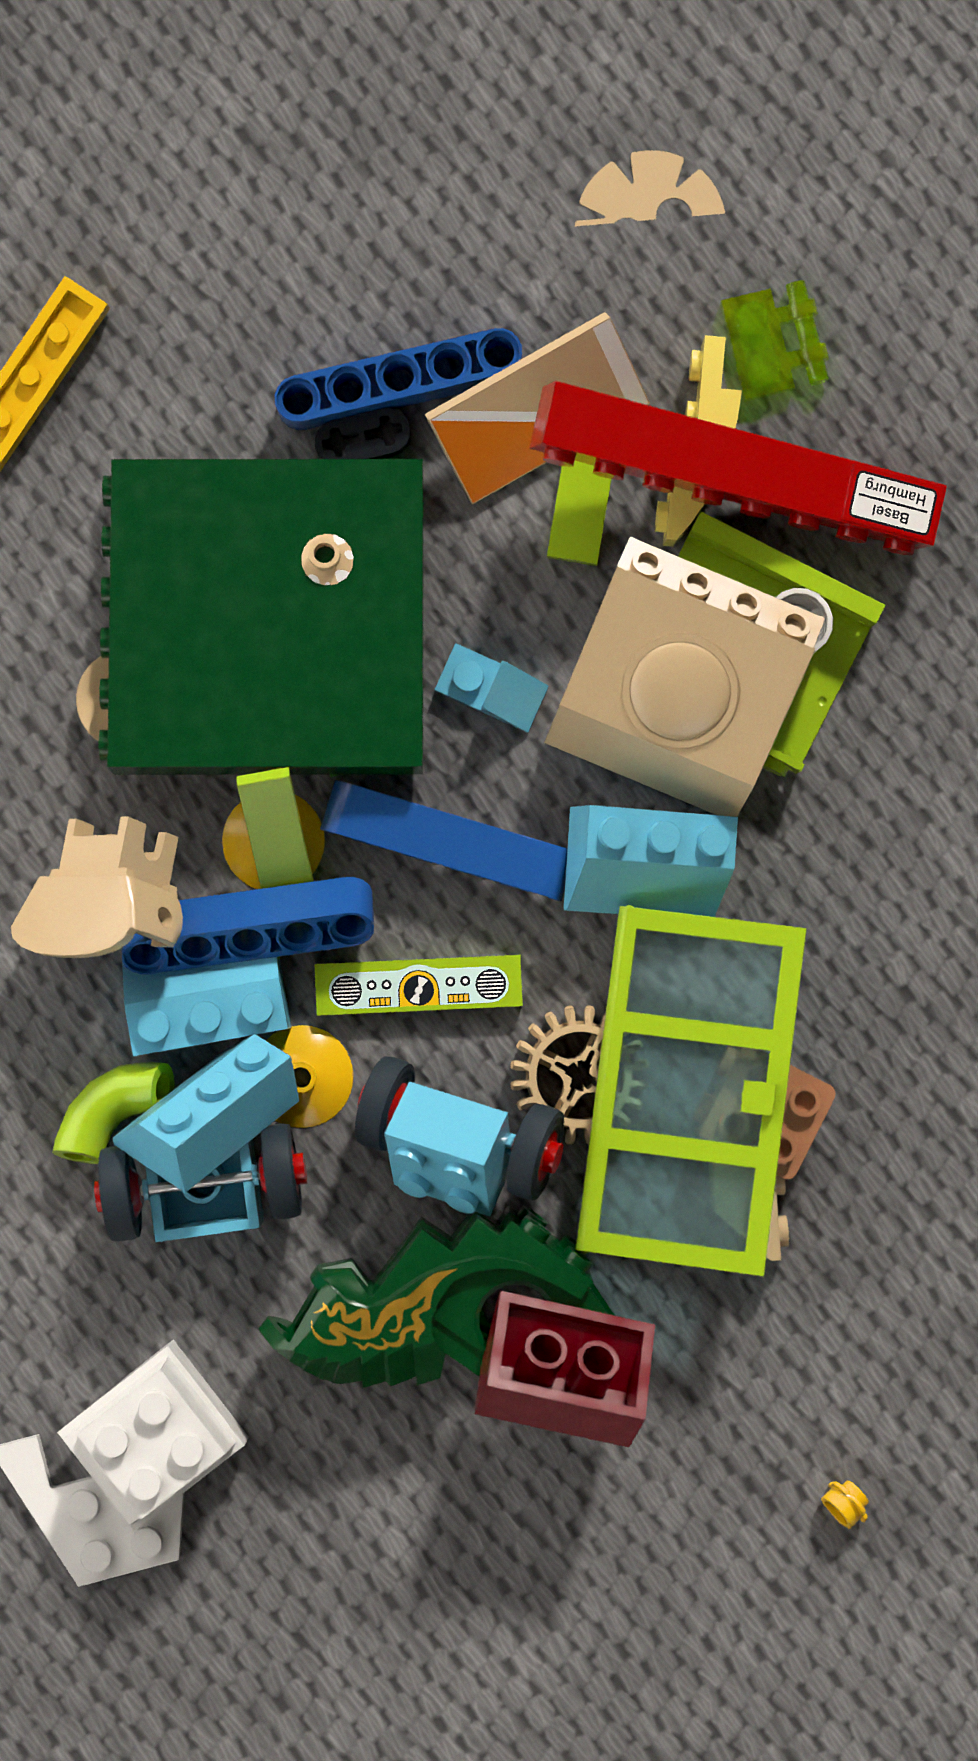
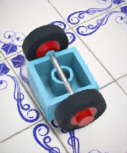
(455, 1145)
(217, 1204)

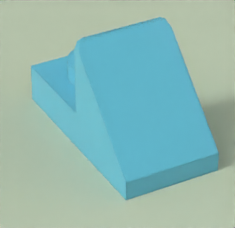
(491, 687)

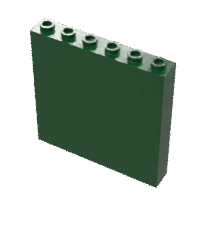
(227, 643)

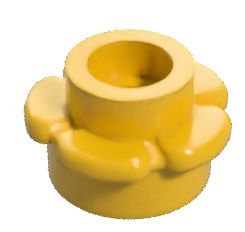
(846, 1503)

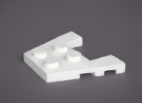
(84, 1523)

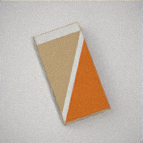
(492, 423)

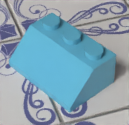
(648, 860)
(204, 1004)
(212, 1113)

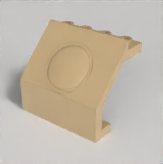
(684, 679)

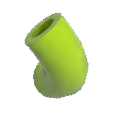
(107, 1103)

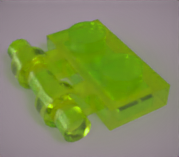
(759, 346)

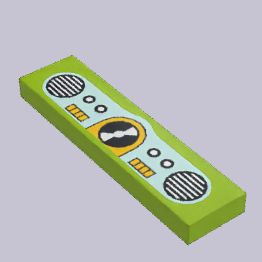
(418, 985)

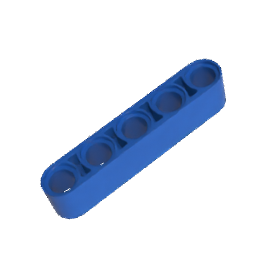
(372, 373)
(446, 840)
(261, 926)

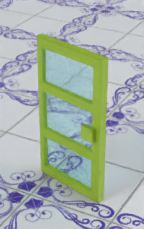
(691, 1090)

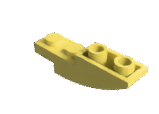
(711, 405)

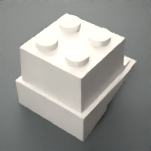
(153, 1435)

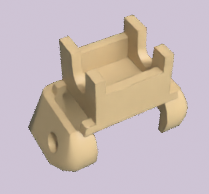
(102, 895)

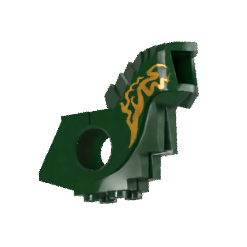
(428, 1300)

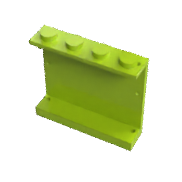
(773, 572)

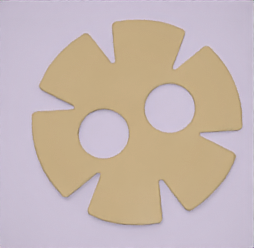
(654, 182)

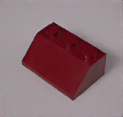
(566, 1369)

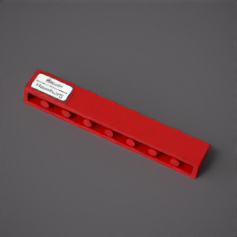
(736, 467)

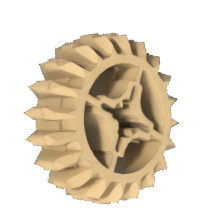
(539, 1054)

